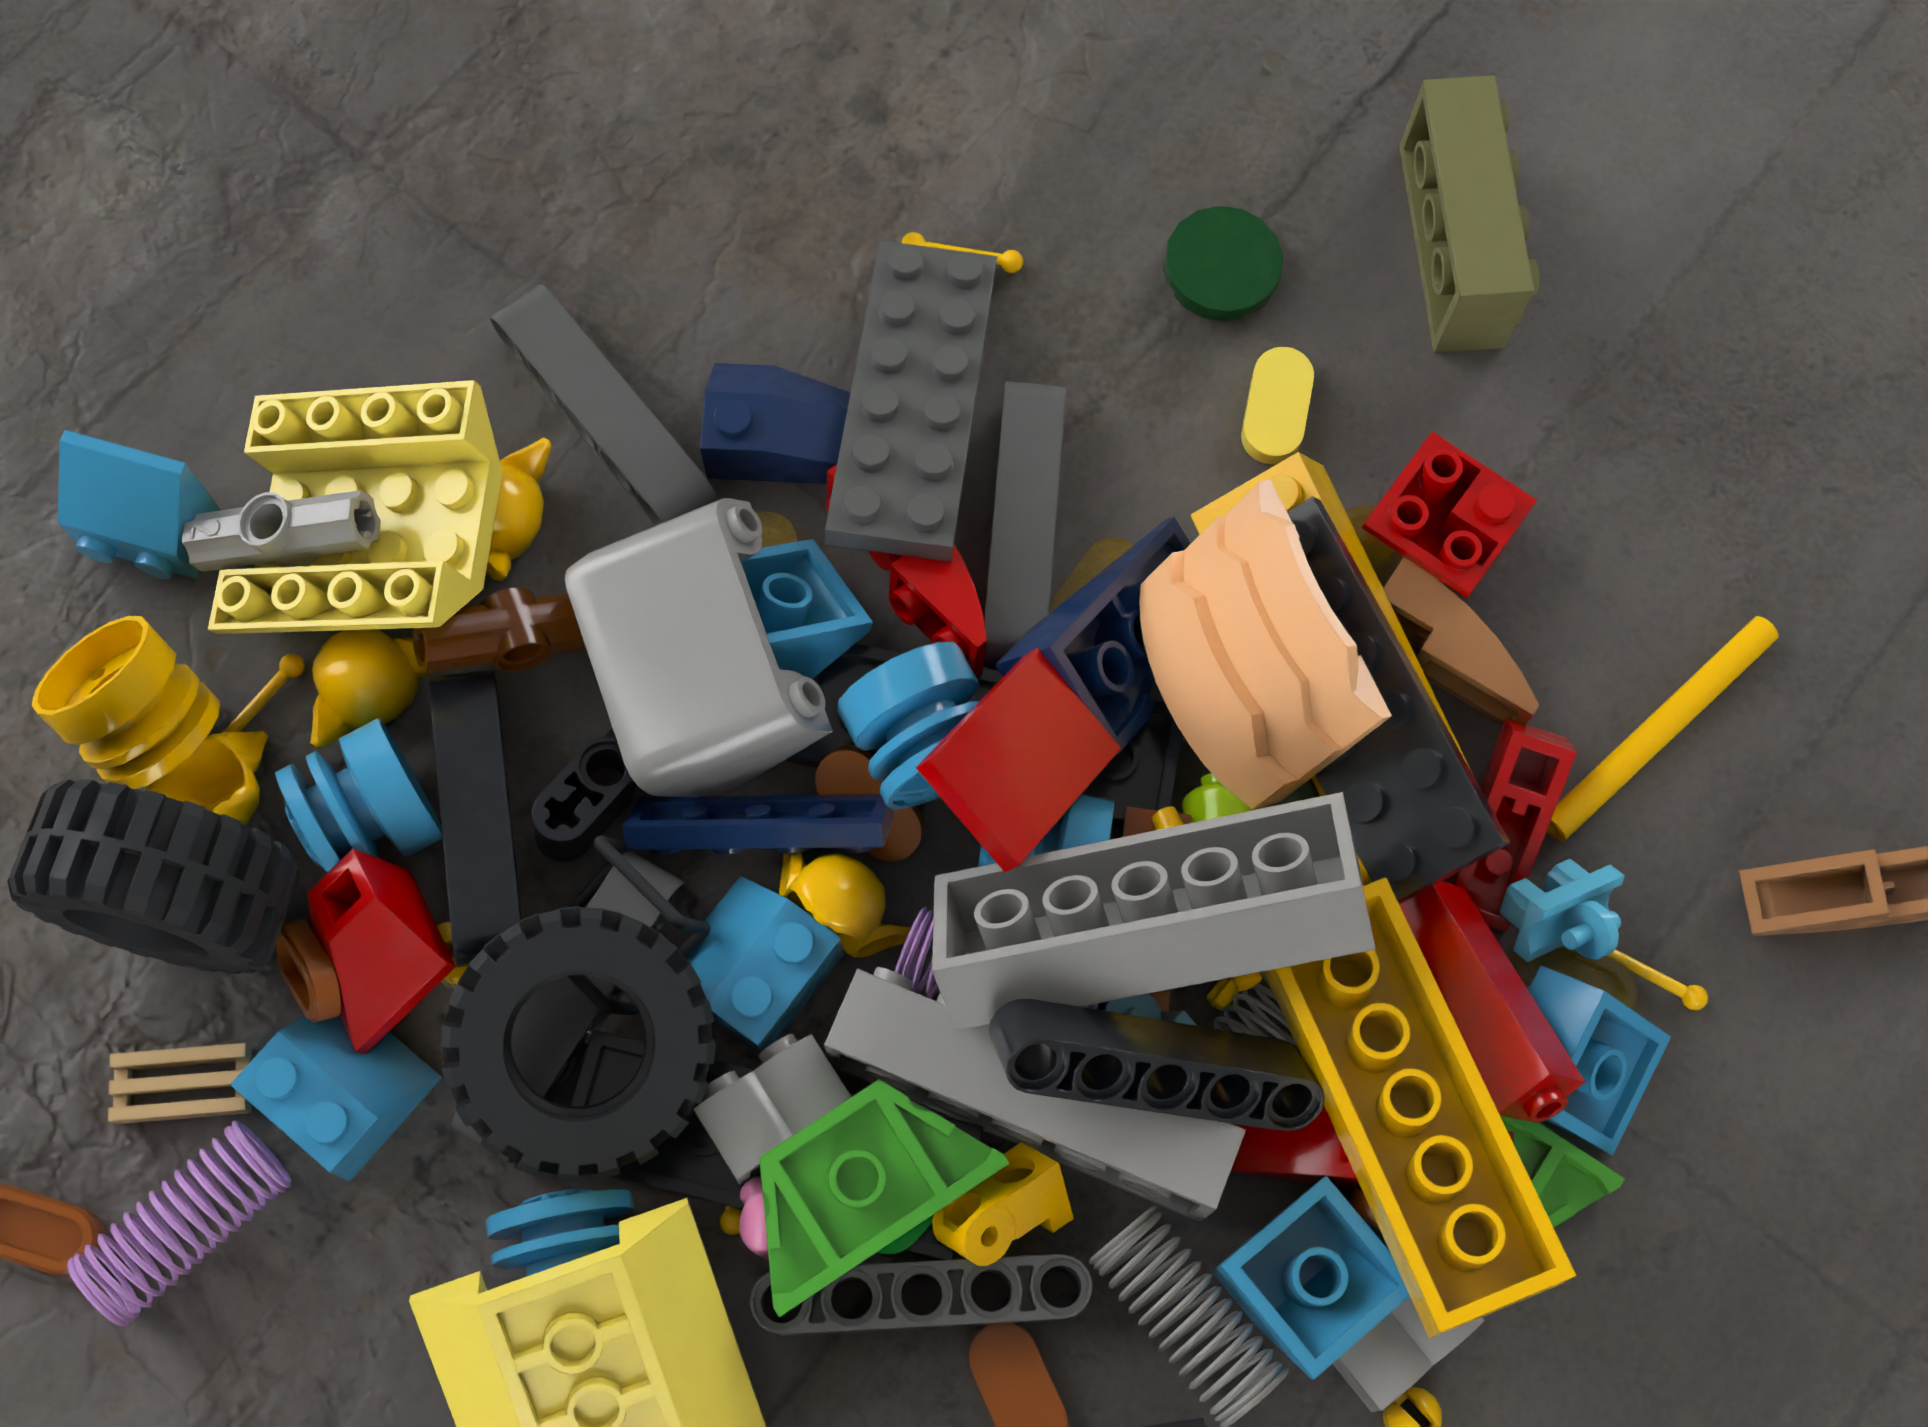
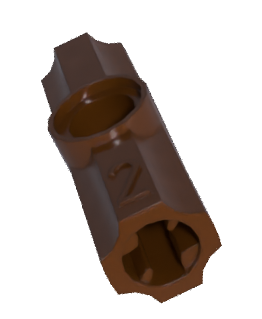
(505, 630)

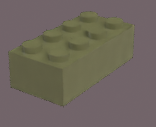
(1467, 214)

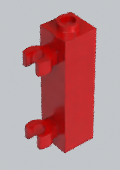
(1494, 1011)

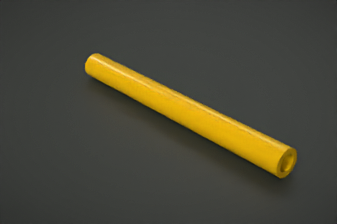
(1661, 727)

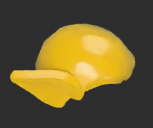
(518, 506)
(362, 679)
(219, 775)
(844, 899)

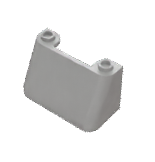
(689, 655)

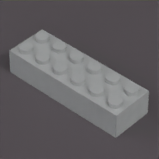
(1152, 911)
(913, 1047)

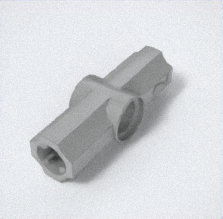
(281, 531)

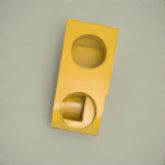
(1005, 1207)

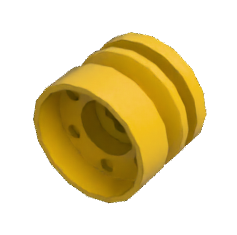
(126, 703)

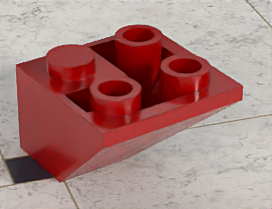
(1449, 514)
(378, 943)

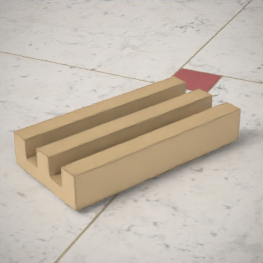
(124, 1086)

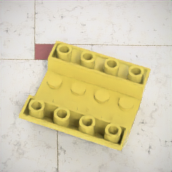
(433, 484)
(595, 1340)

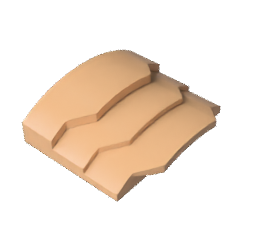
(1255, 654)

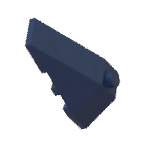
(770, 425)
(1099, 637)

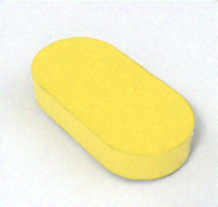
(1277, 405)

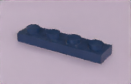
(744, 822)

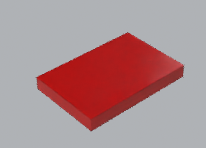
(1019, 759)

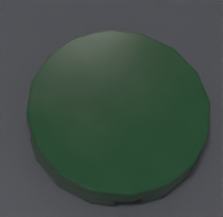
(1223, 263)

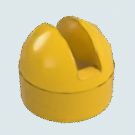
(1424, 1401)

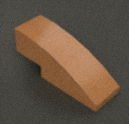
(1458, 647)
(1837, 892)

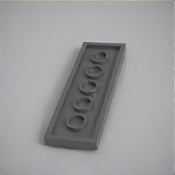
(912, 402)

